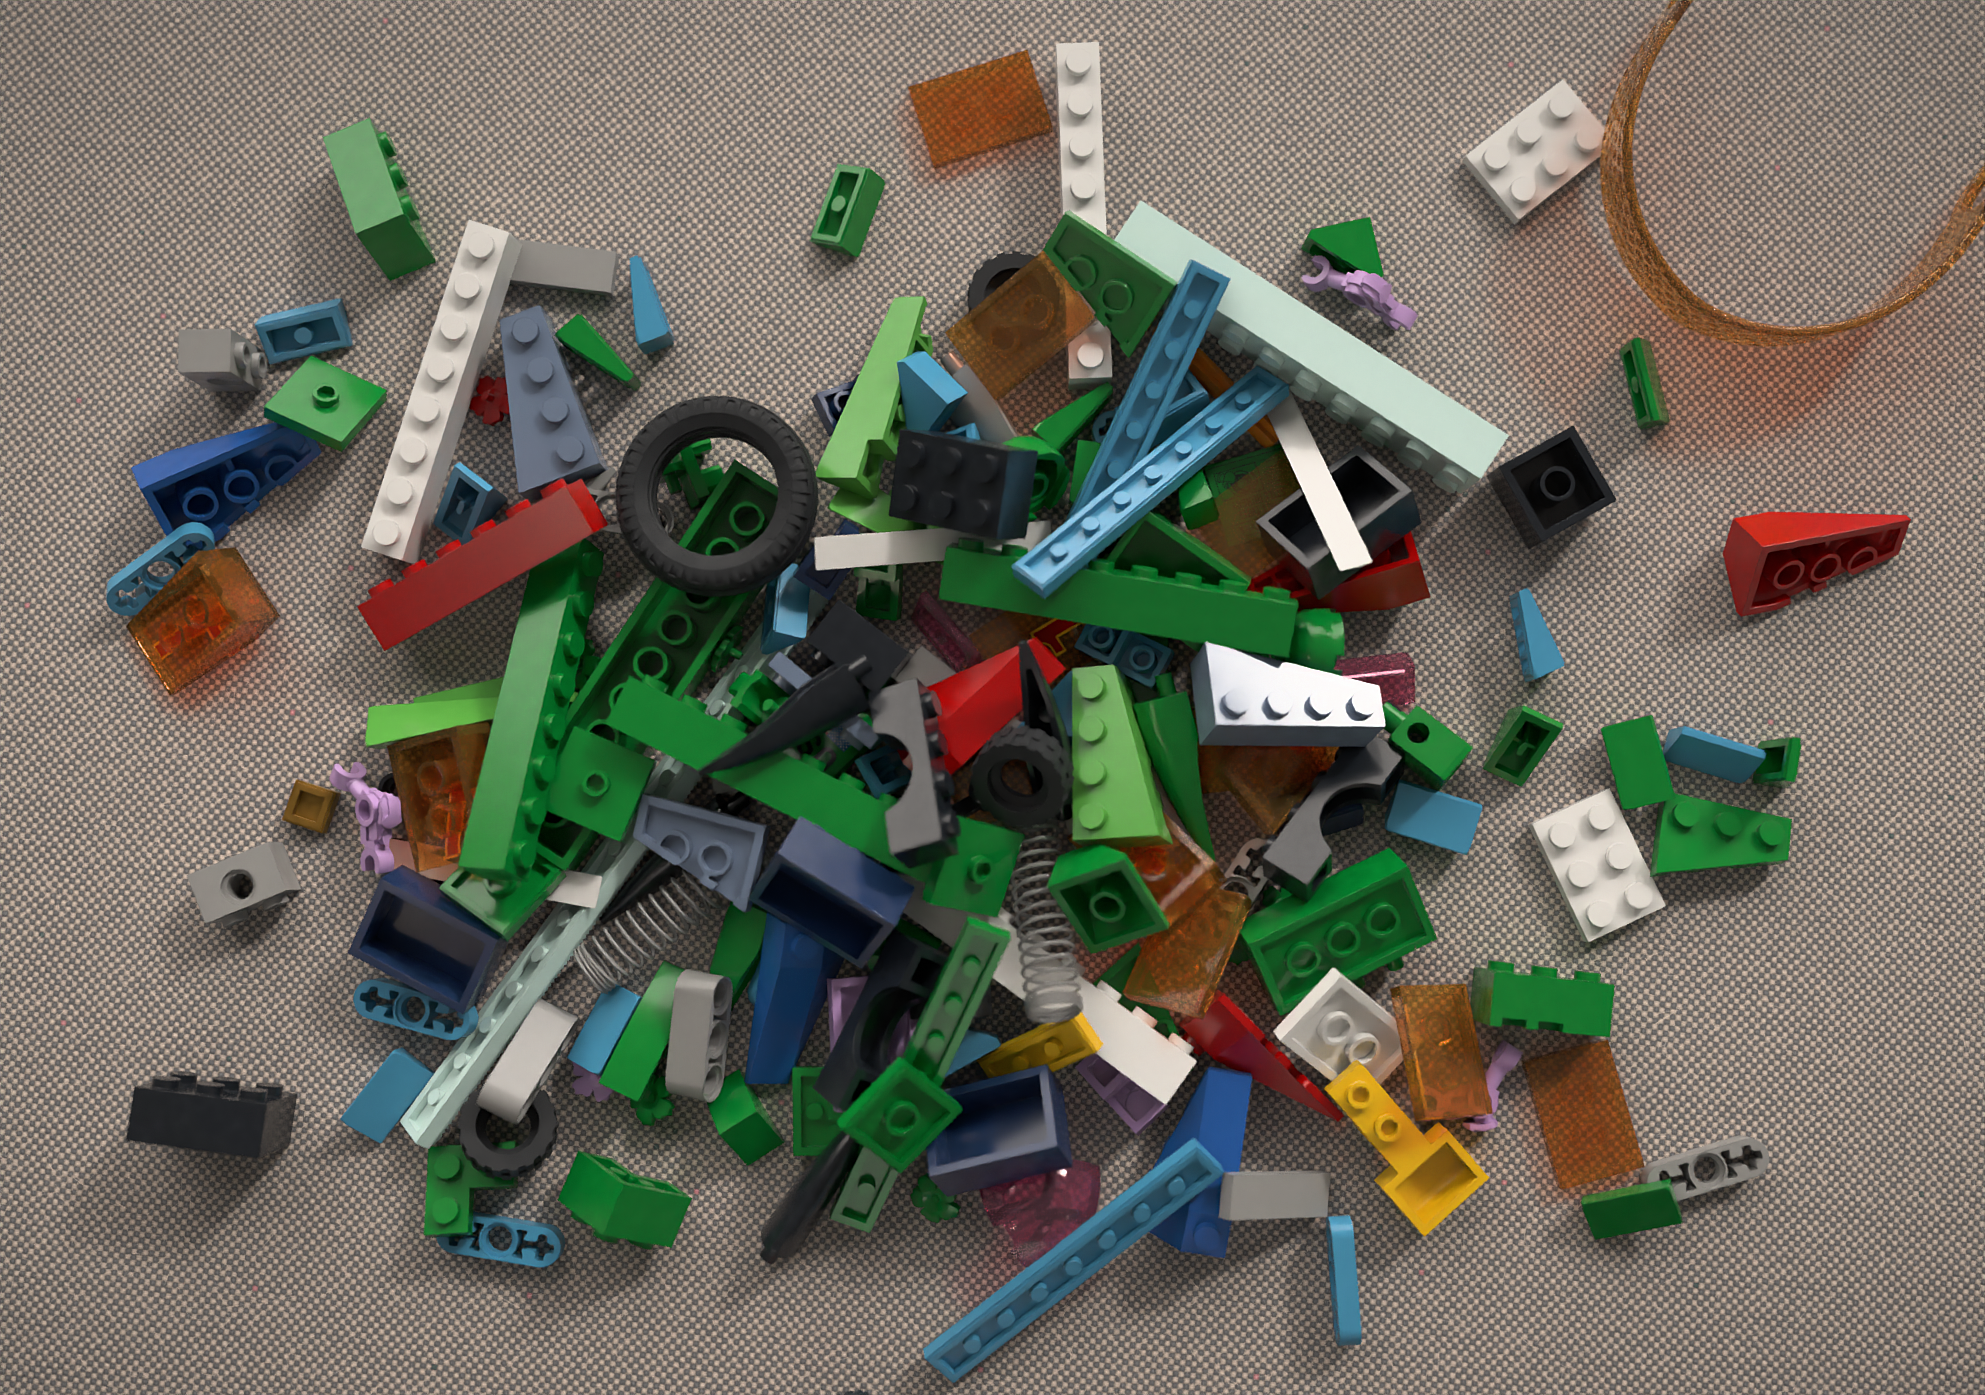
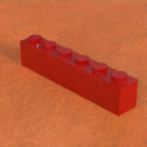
(482, 564)

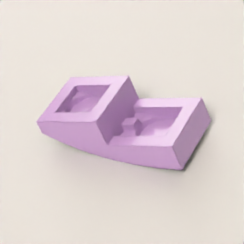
(1126, 1097)

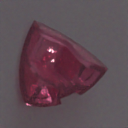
(1043, 1208)

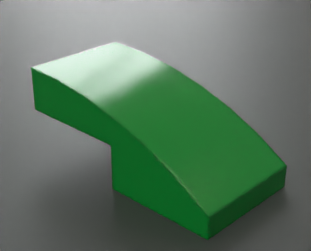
(880, 591)

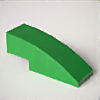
(645, 1037)

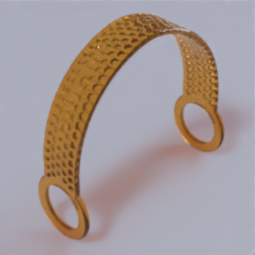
(1666, 288)

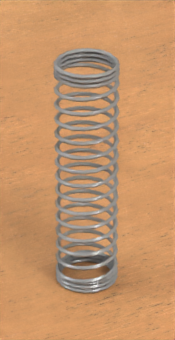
(596, 969)
(1033, 1004)

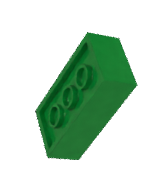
(1351, 923)

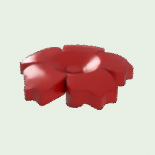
(492, 401)

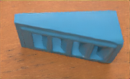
(650, 321)
(1534, 641)

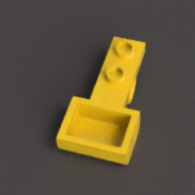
(1427, 1171)

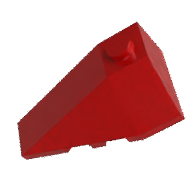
(1789, 552)
(1385, 583)
(983, 702)
(1243, 1047)

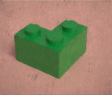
(623, 1203)

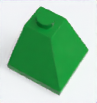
(1104, 897)

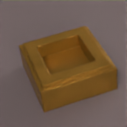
(311, 806)

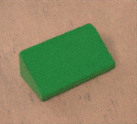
(848, 209)
(1644, 384)
(1637, 762)
(1631, 1209)

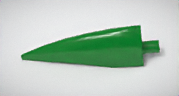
(1173, 748)
(739, 947)

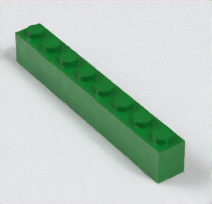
(1126, 599)
(531, 715)
(779, 781)

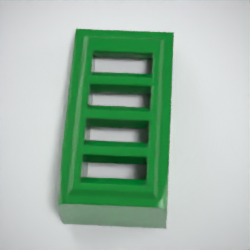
(587, 344)
(1071, 420)
(1197, 502)
(1780, 764)

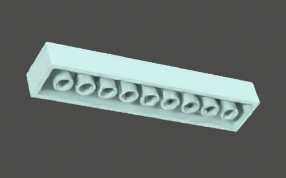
(1325, 361)

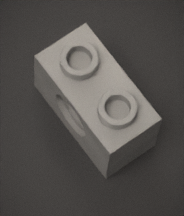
(220, 360)
(218, 885)

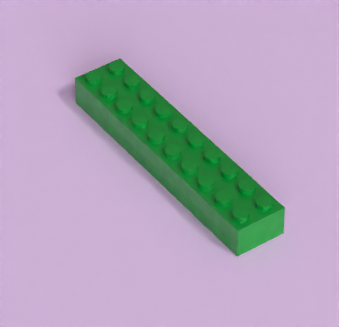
(666, 637)

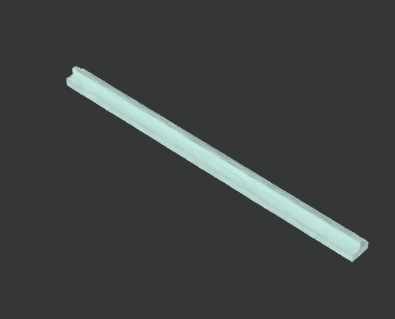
(566, 927)

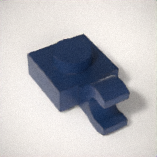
(824, 581)

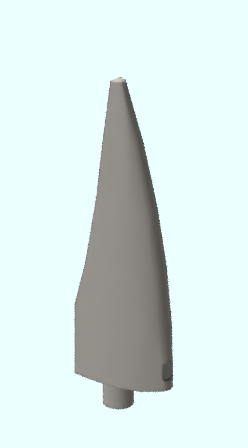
(980, 406)

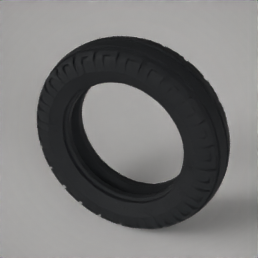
(669, 435)

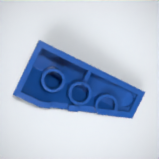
(222, 476)
(787, 1000)
(1218, 1122)

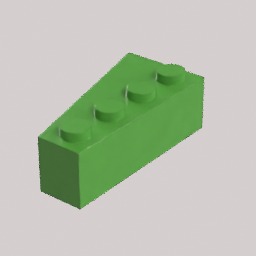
(1112, 769)

